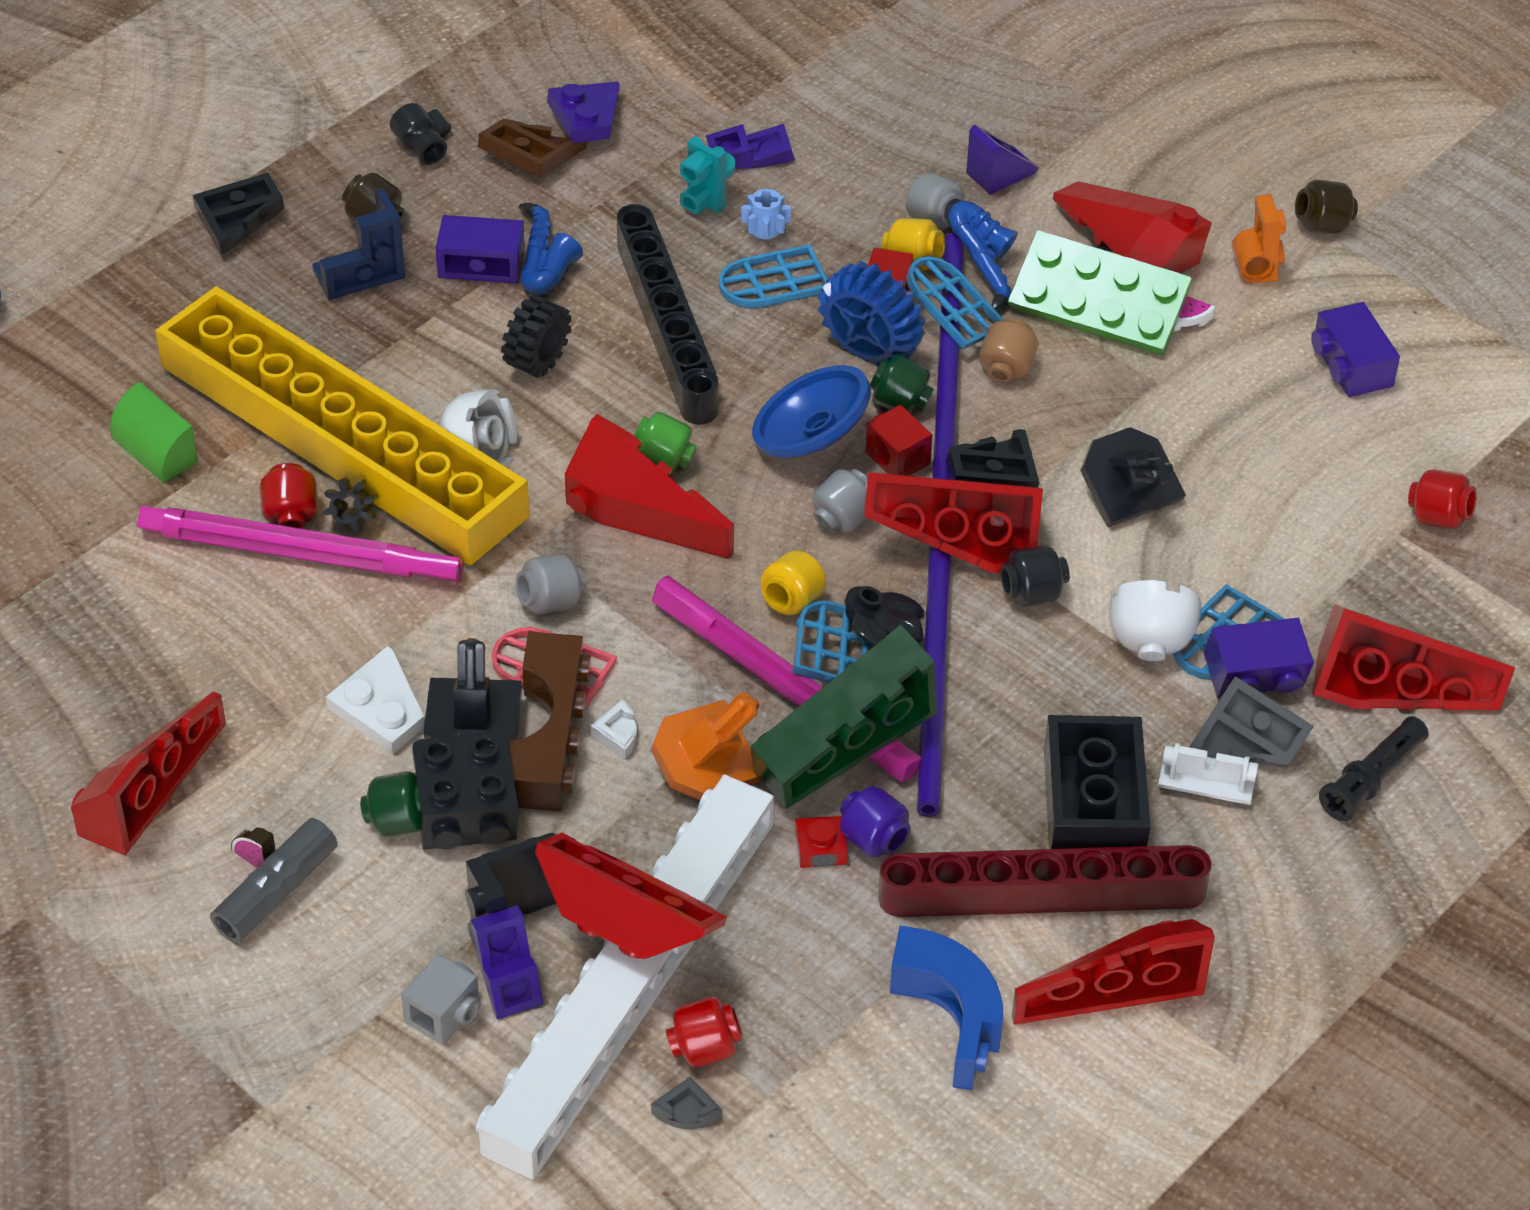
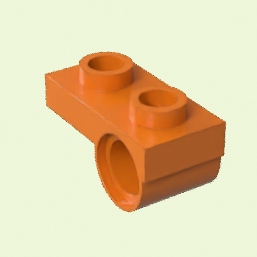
(1260, 248)

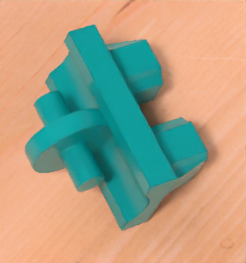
(706, 177)

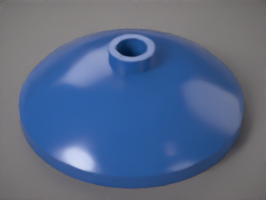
(812, 412)

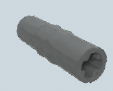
(273, 880)

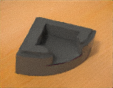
(686, 1107)

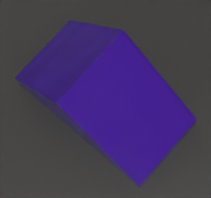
(995, 162)

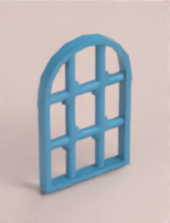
(759, 289)
(944, 321)
(1222, 620)
(817, 649)

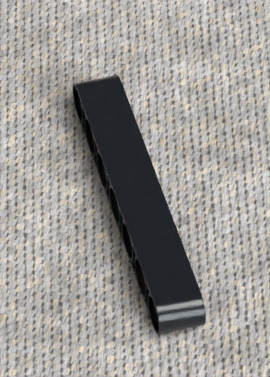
(667, 314)

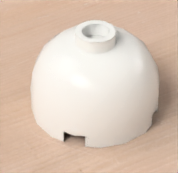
(482, 422)
(1154, 619)

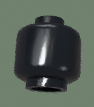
(1034, 575)

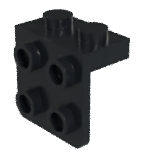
(465, 790)
(506, 880)

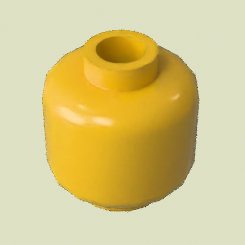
(915, 237)
(792, 582)

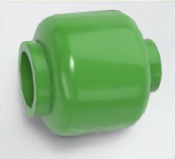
(665, 440)

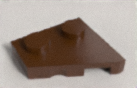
(528, 146)

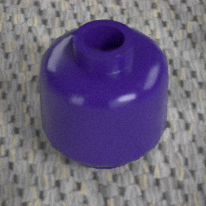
(874, 821)

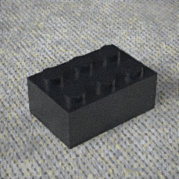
(1096, 782)

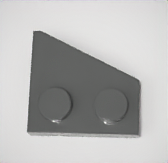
(1252, 727)

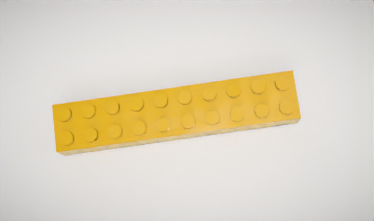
(344, 424)

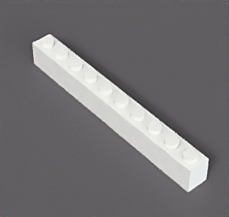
(618, 990)

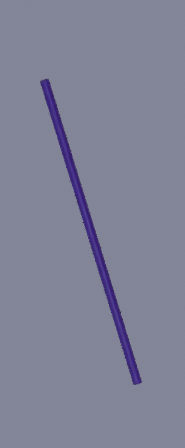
(939, 562)

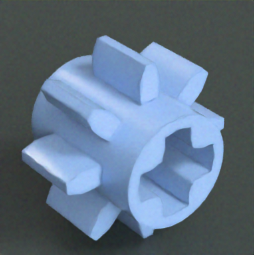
(765, 214)

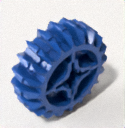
(871, 313)

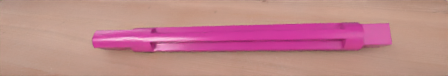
(299, 543)
(763, 663)

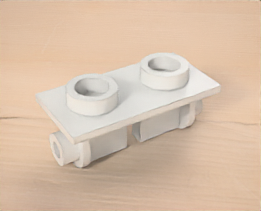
(1195, 773)

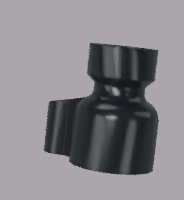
(421, 131)

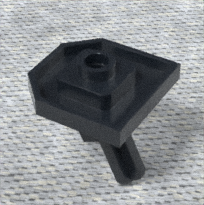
(1129, 475)
(471, 700)

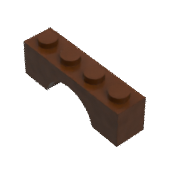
(553, 678)

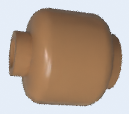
(1008, 350)

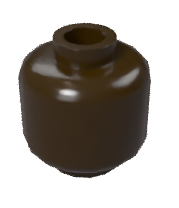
(361, 197)
(1326, 206)

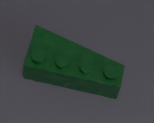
(848, 719)

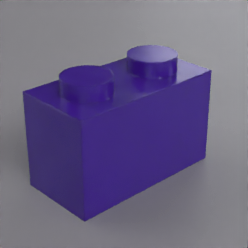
(480, 249)
(1355, 349)
(1261, 654)

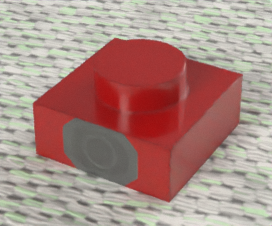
(820, 842)

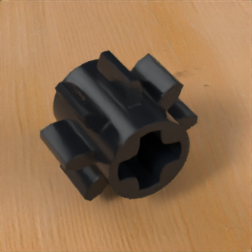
(362, 502)

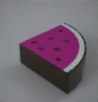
(254, 845)

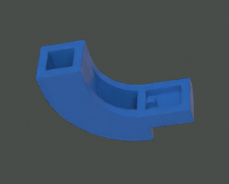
(957, 980)

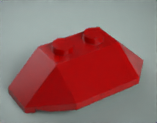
(620, 900)

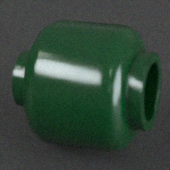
(901, 383)
(392, 804)

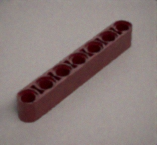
(1044, 881)

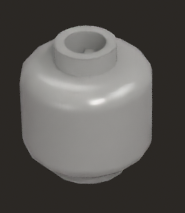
(932, 198)
(841, 501)
(549, 584)

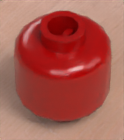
(288, 495)
(1442, 498)
(704, 1032)

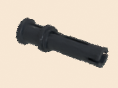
(1404, 738)

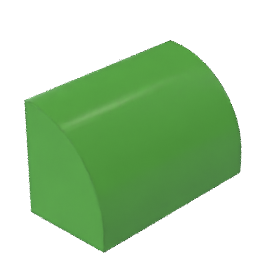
(153, 433)

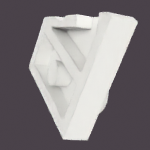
(379, 702)

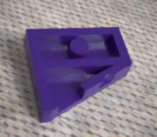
(585, 109)

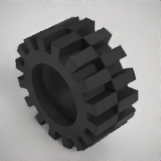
(536, 336)

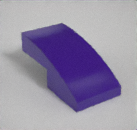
(756, 149)
(507, 962)

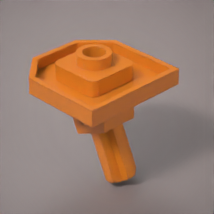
(706, 744)

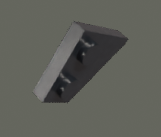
(238, 209)
(994, 462)

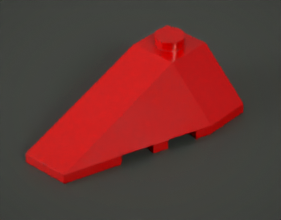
(1138, 225)
(631, 493)
(1388, 666)
(1138, 969)

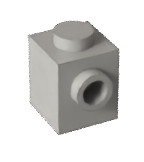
(441, 999)

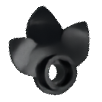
(880, 613)

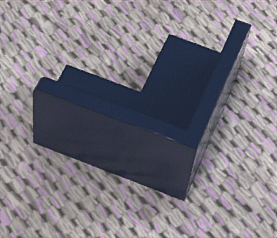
(376, 259)

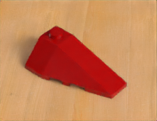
(956, 516)
(139, 783)

